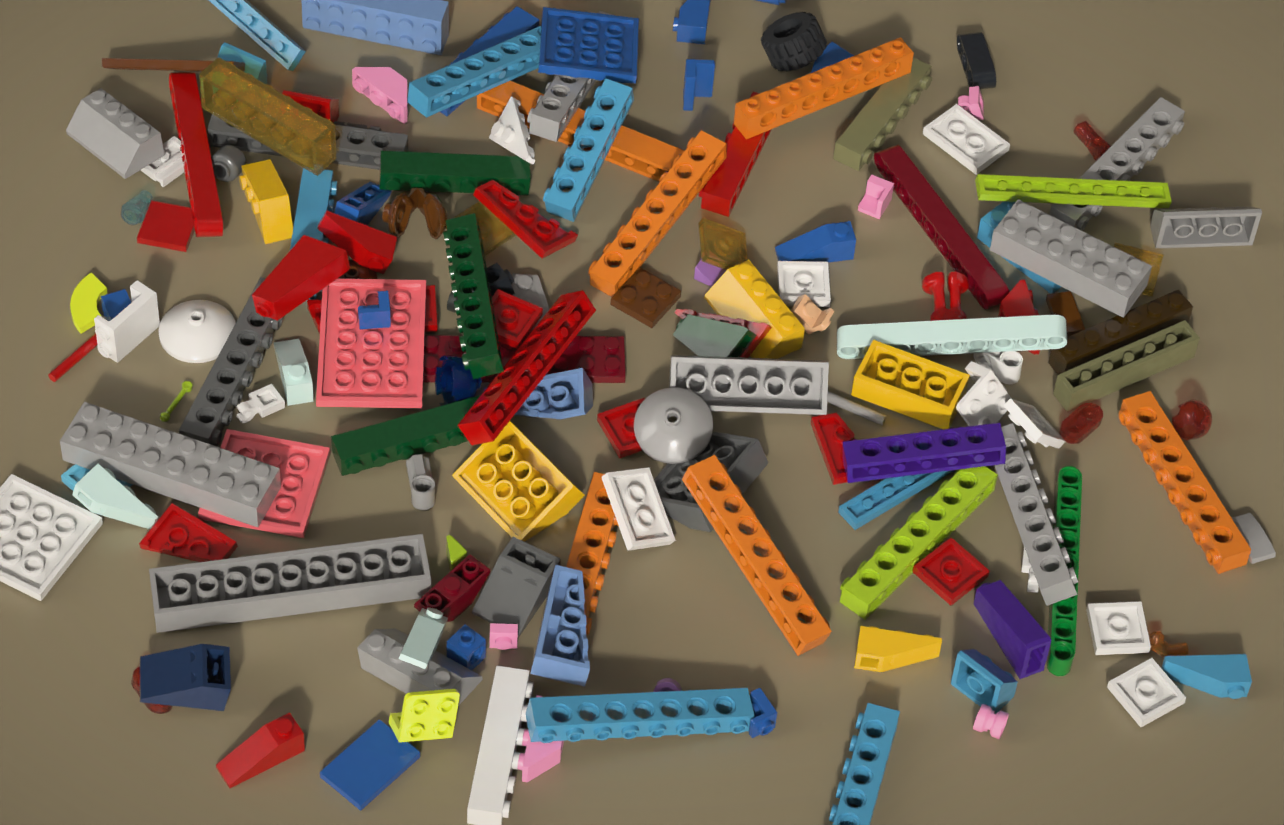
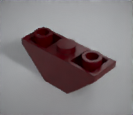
(456, 590)

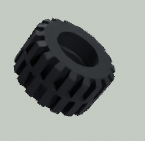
(793, 41)

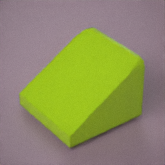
(455, 552)

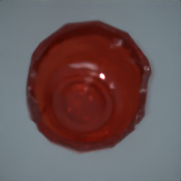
(1192, 420)

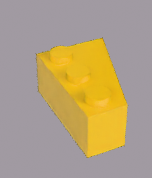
(268, 200)

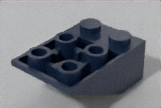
(187, 677)

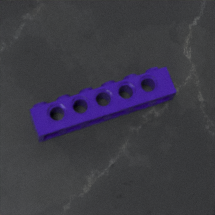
(924, 452)

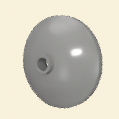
(677, 440)

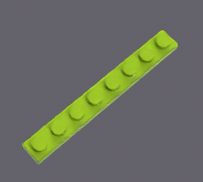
(1073, 191)

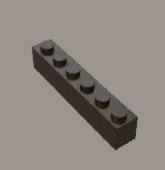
(1121, 331)

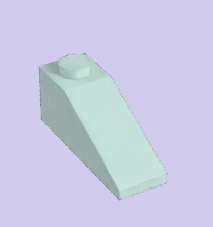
(294, 372)
(424, 637)

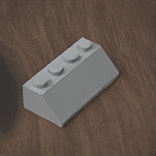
(115, 134)
(1205, 227)
(381, 654)

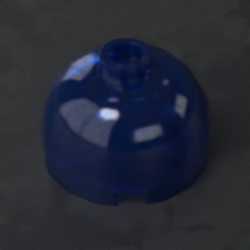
(455, 381)

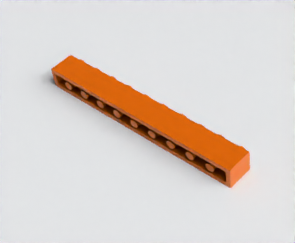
(629, 150)

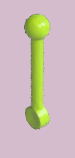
(186, 387)

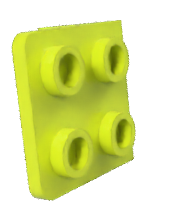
(426, 715)

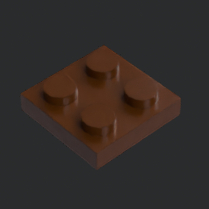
(645, 297)

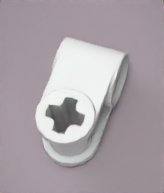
(1004, 364)

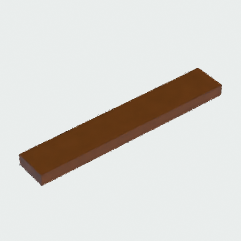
(163, 65)

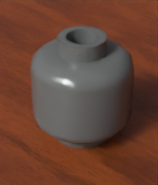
(228, 163)

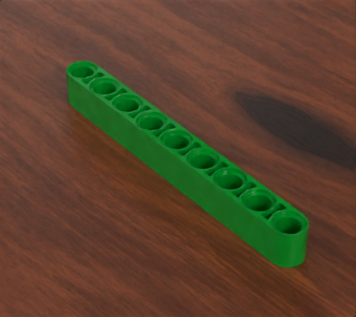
(1068, 520)

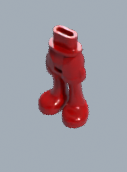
(956, 284)

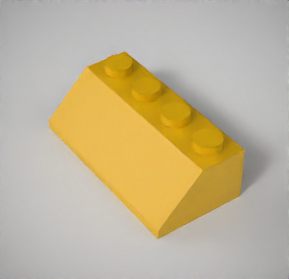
(748, 296)

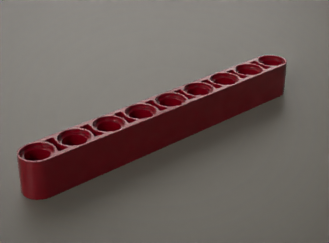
(941, 226)

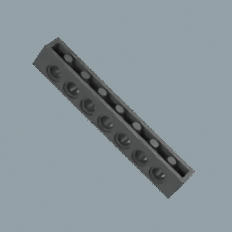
(353, 145)
(230, 375)

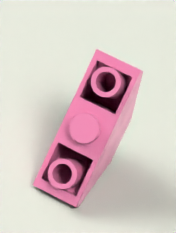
(383, 88)
(538, 756)

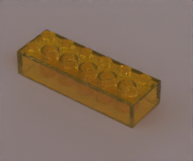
(268, 116)

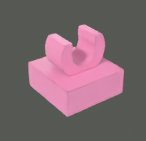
(973, 103)

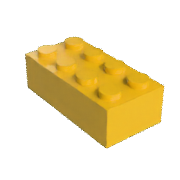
(910, 385)

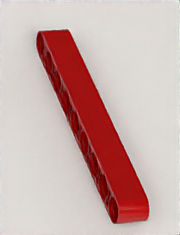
(197, 156)

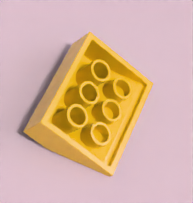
(517, 484)

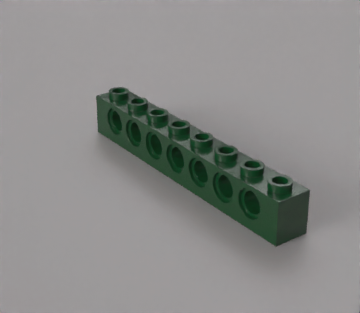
(474, 296)

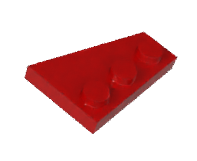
(830, 433)
(187, 537)

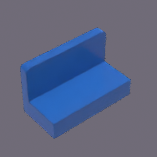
(697, 81)

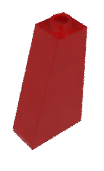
(299, 276)

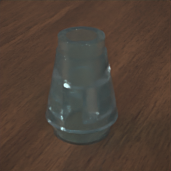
(136, 208)

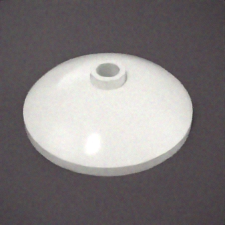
(192, 339)

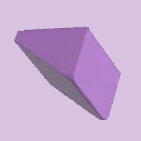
(707, 273)

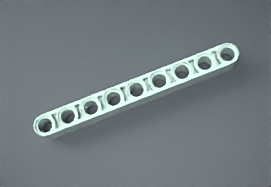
(956, 336)

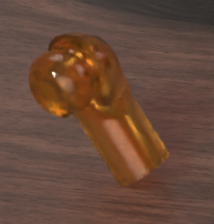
(1164, 649)

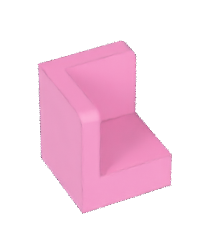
(877, 197)

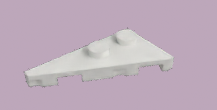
(512, 132)

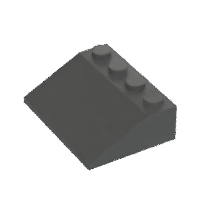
(742, 459)

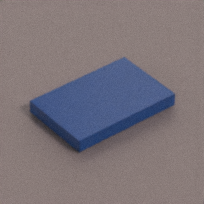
(369, 765)

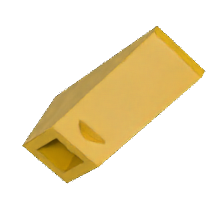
(888, 649)

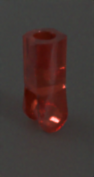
(1093, 142)

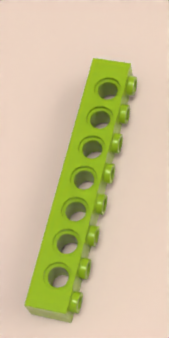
(933, 525)

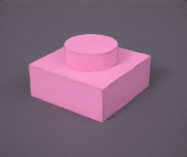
(503, 636)

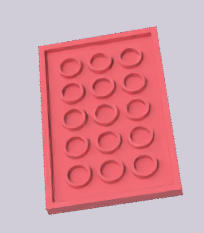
(371, 364)

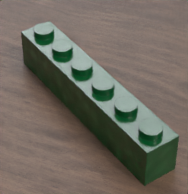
(451, 172)
(400, 438)

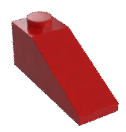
(363, 243)
(263, 750)

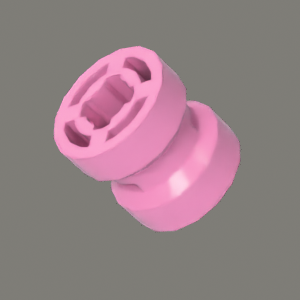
(988, 720)

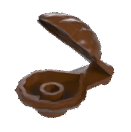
(399, 212)

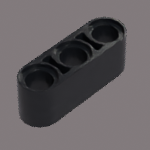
(976, 60)

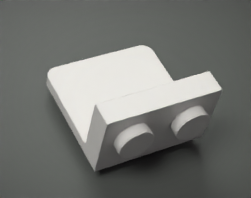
(985, 399)

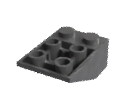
(516, 585)

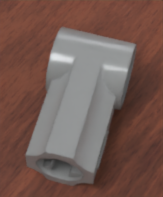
(421, 482)

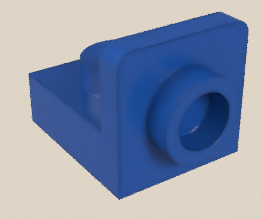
(764, 714)

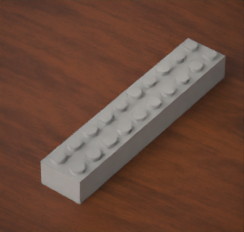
(289, 583)

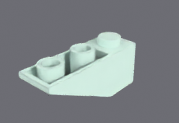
(108, 497)

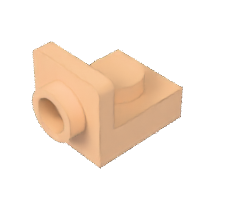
(811, 315)

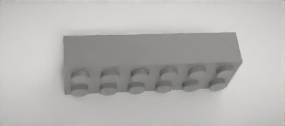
(1070, 258)
(754, 383)

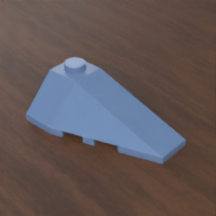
(560, 396)

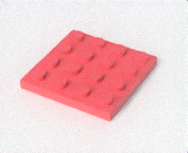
(300, 476)

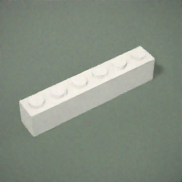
(498, 747)

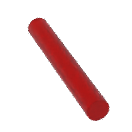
(73, 359)

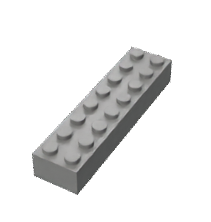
(171, 464)

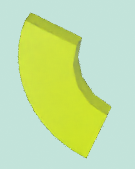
(85, 302)

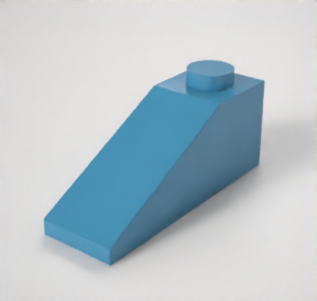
(1212, 674)

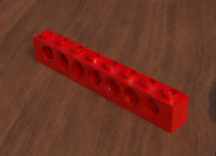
(526, 368)

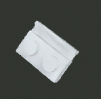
(169, 166)

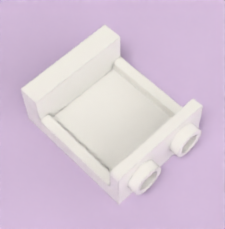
(130, 326)

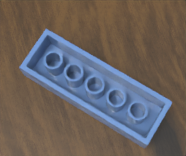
(398, 23)

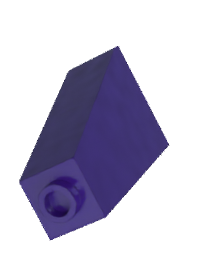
(1013, 628)

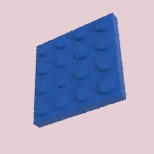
(588, 45)

